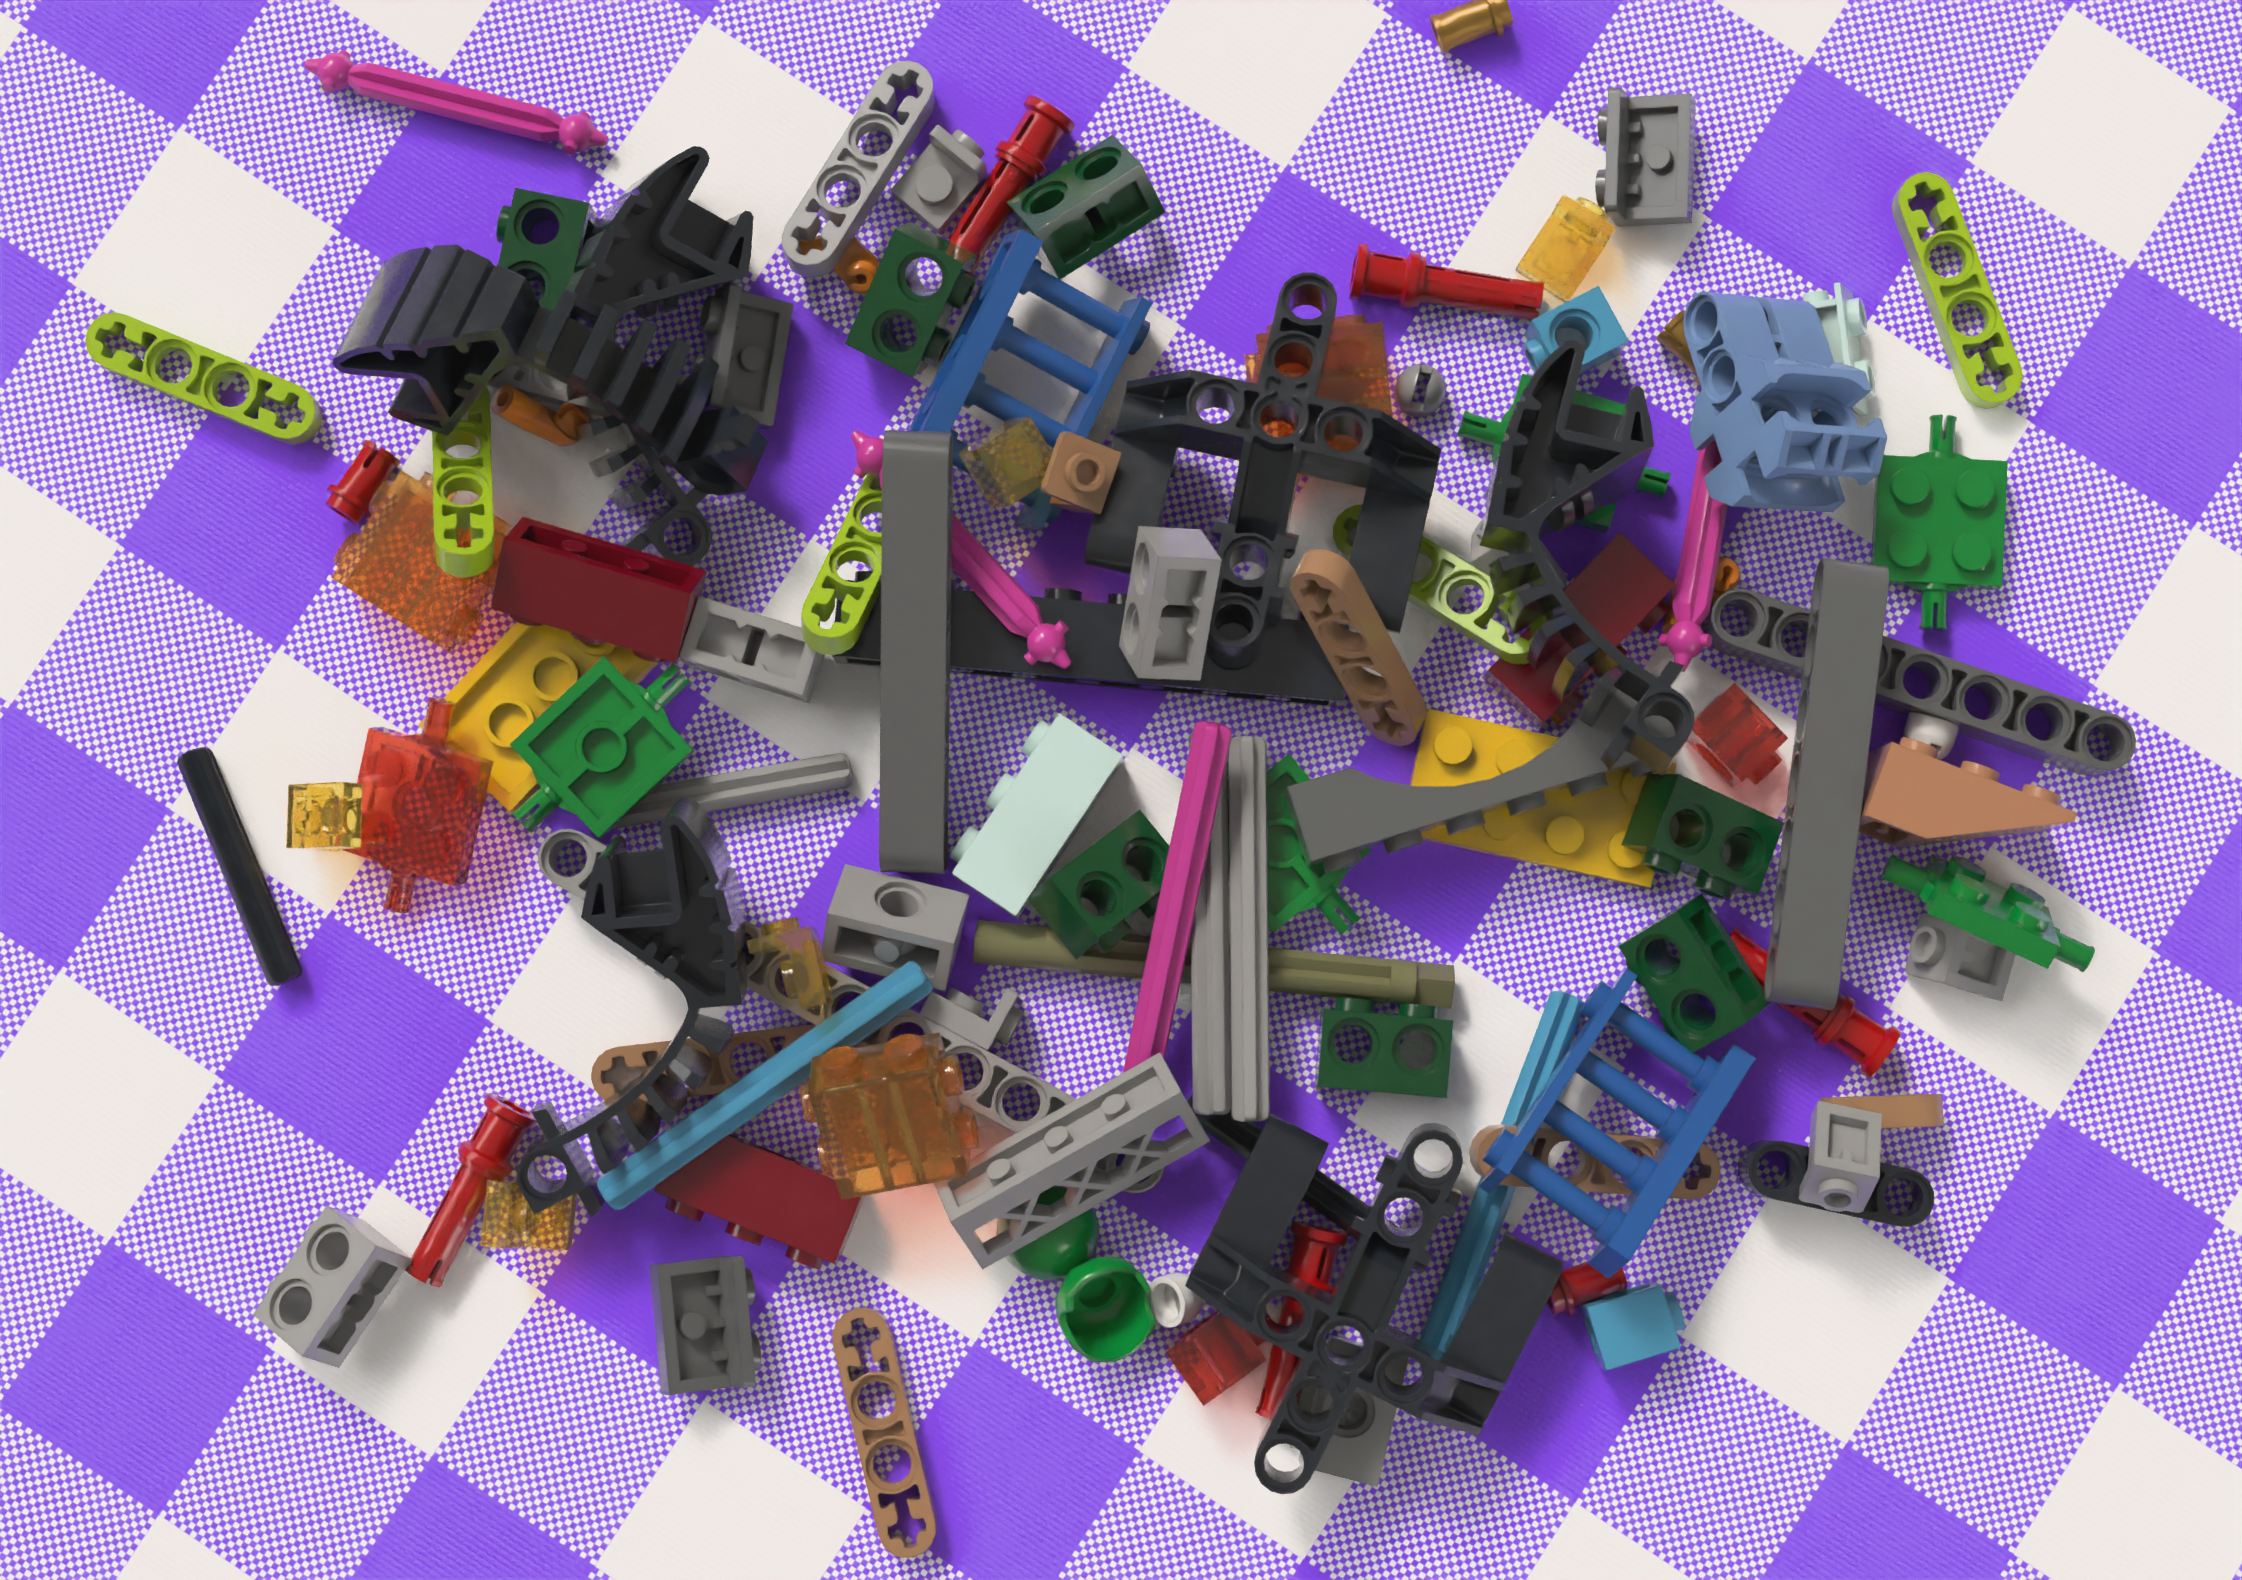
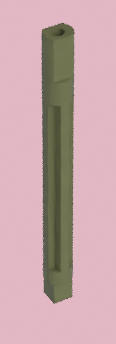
(1289, 970)

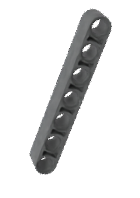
(915, 651)
(1948, 683)
(1826, 784)

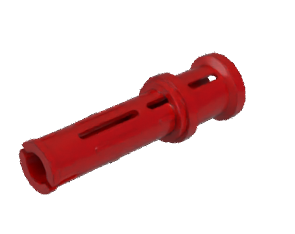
(1018, 163)
(1414, 281)
(1841, 1027)
(481, 1159)
(1313, 1262)

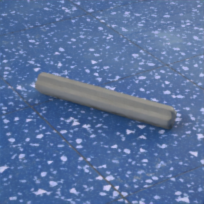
(746, 787)

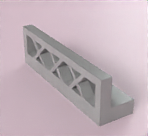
(1064, 1153)

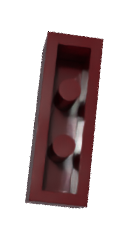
(596, 590)
(1614, 596)
(767, 1197)

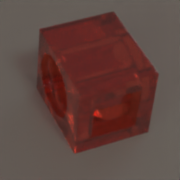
(1736, 738)
(1215, 1355)

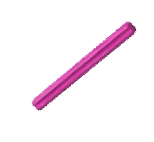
(1179, 892)

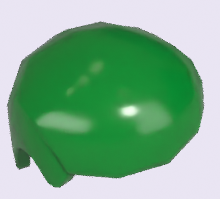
(1060, 1249)
(1105, 1309)

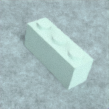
(1035, 813)

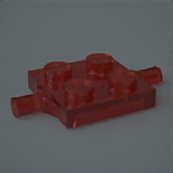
(420, 804)

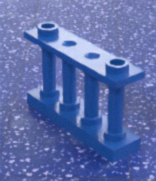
(990, 327)
(1678, 1127)

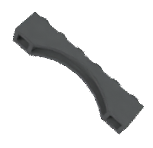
(1356, 811)

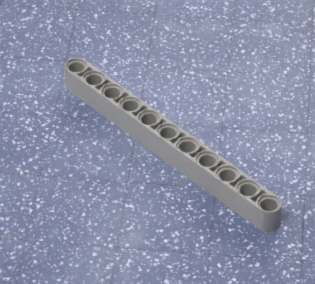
(764, 979)

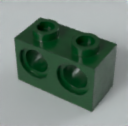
(1087, 206)
(550, 261)
(900, 292)
(1704, 826)
(1105, 881)
(1706, 967)
(1382, 1067)

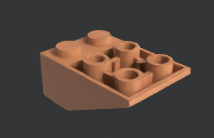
(1926, 801)

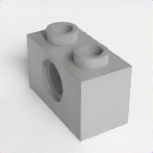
(889, 920)
(1358, 1448)

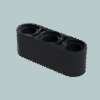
(1796, 1163)

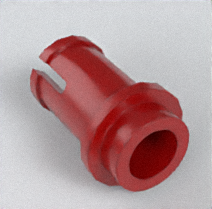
(361, 481)
(1581, 1285)

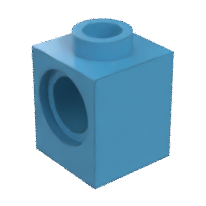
(1588, 315)
(1632, 1324)

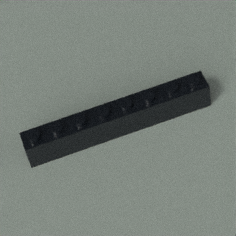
(1286, 669)

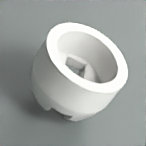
(1931, 731)
(1173, 1301)

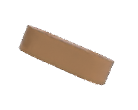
(1898, 1110)

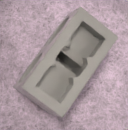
(1169, 603)
(751, 650)
(332, 1287)

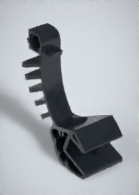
(643, 259)
(459, 321)
(1557, 470)
(686, 923)

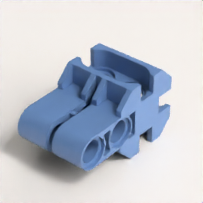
(1760, 381)

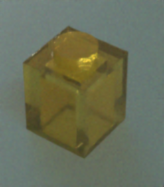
(1008, 461)

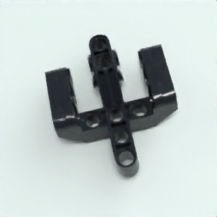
(1389, 462)
(1239, 1282)

